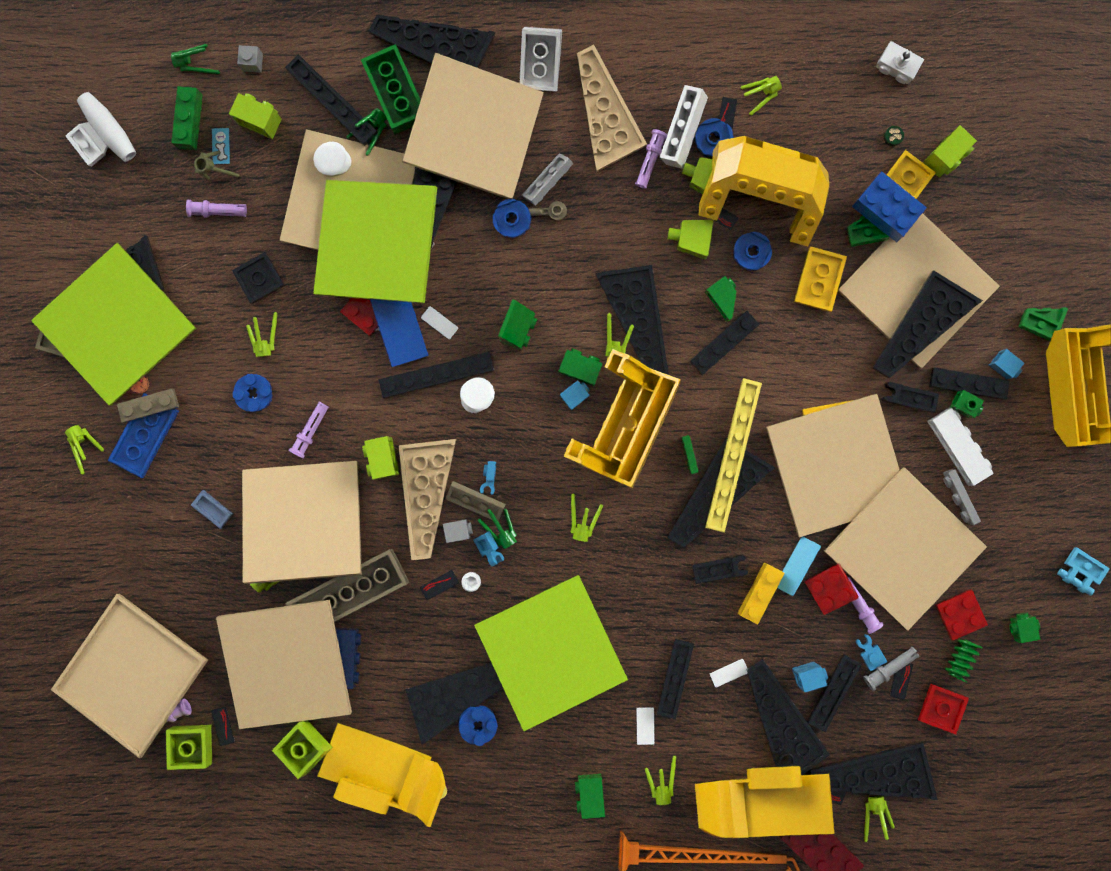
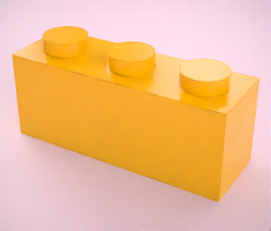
(760, 593)

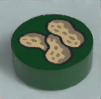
(893, 136)

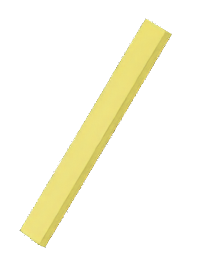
(733, 455)

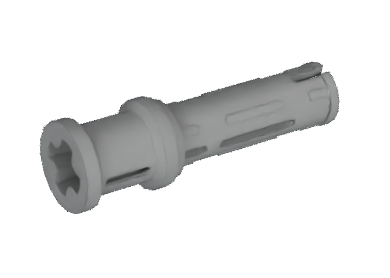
(884, 672)

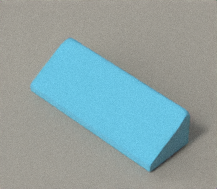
(798, 565)

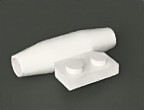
(99, 133)

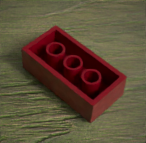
(823, 852)

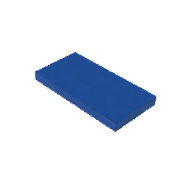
(399, 331)
(142, 441)

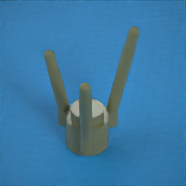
(205, 165)

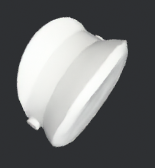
(332, 159)
(476, 395)

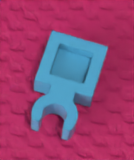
(871, 655)

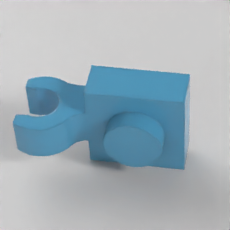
(489, 471)
(488, 546)

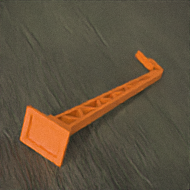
(630, 855)

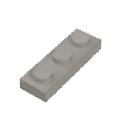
(547, 179)
(961, 497)

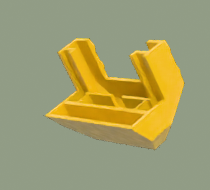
(769, 174)
(1079, 385)
(631, 422)

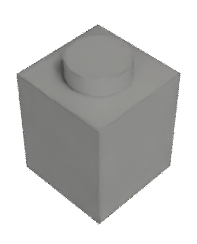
(250, 59)
(457, 530)

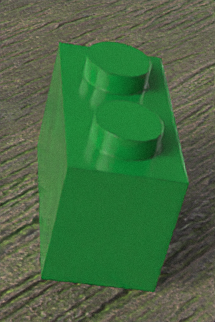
(580, 367)
(591, 796)

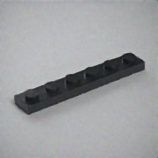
(330, 99)
(436, 375)

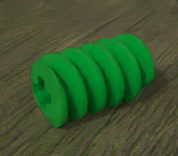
(963, 659)

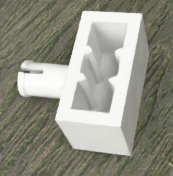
(899, 63)

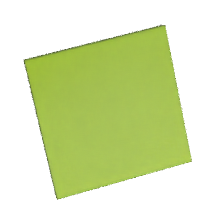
(375, 241)
(113, 324)
(551, 652)

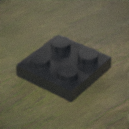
(258, 278)

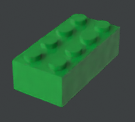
(393, 87)

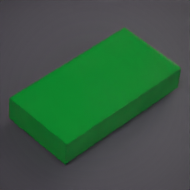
(689, 454)

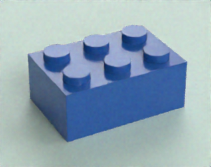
(889, 207)

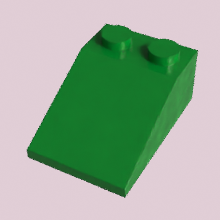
(517, 326)

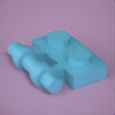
(1085, 565)

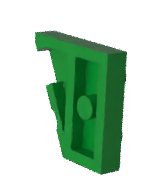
(864, 232)
(1043, 321)

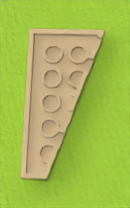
(609, 119)
(424, 479)

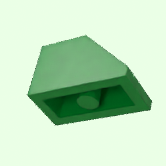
(723, 297)

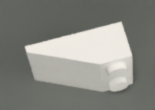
(540, 58)

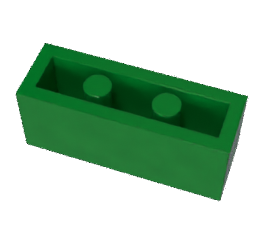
(187, 118)

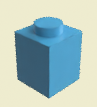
(1007, 364)
(575, 394)

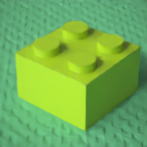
(255, 115)
(951, 152)
(381, 458)
(189, 747)
(302, 749)

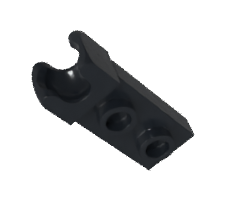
(911, 397)
(718, 569)

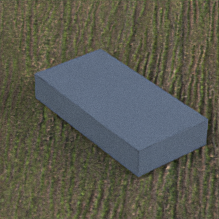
(212, 509)

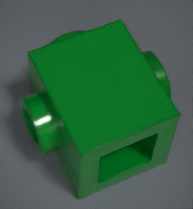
(967, 404)
(1025, 628)

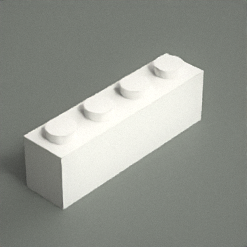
(684, 126)
(960, 446)

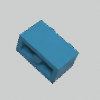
(810, 676)

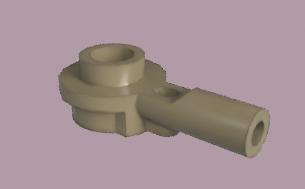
(556, 211)

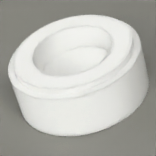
(471, 581)

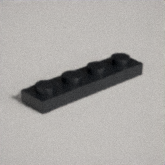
(724, 342)
(969, 382)
(675, 678)
(834, 693)

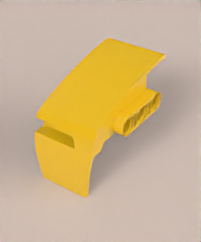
(382, 774)
(766, 804)

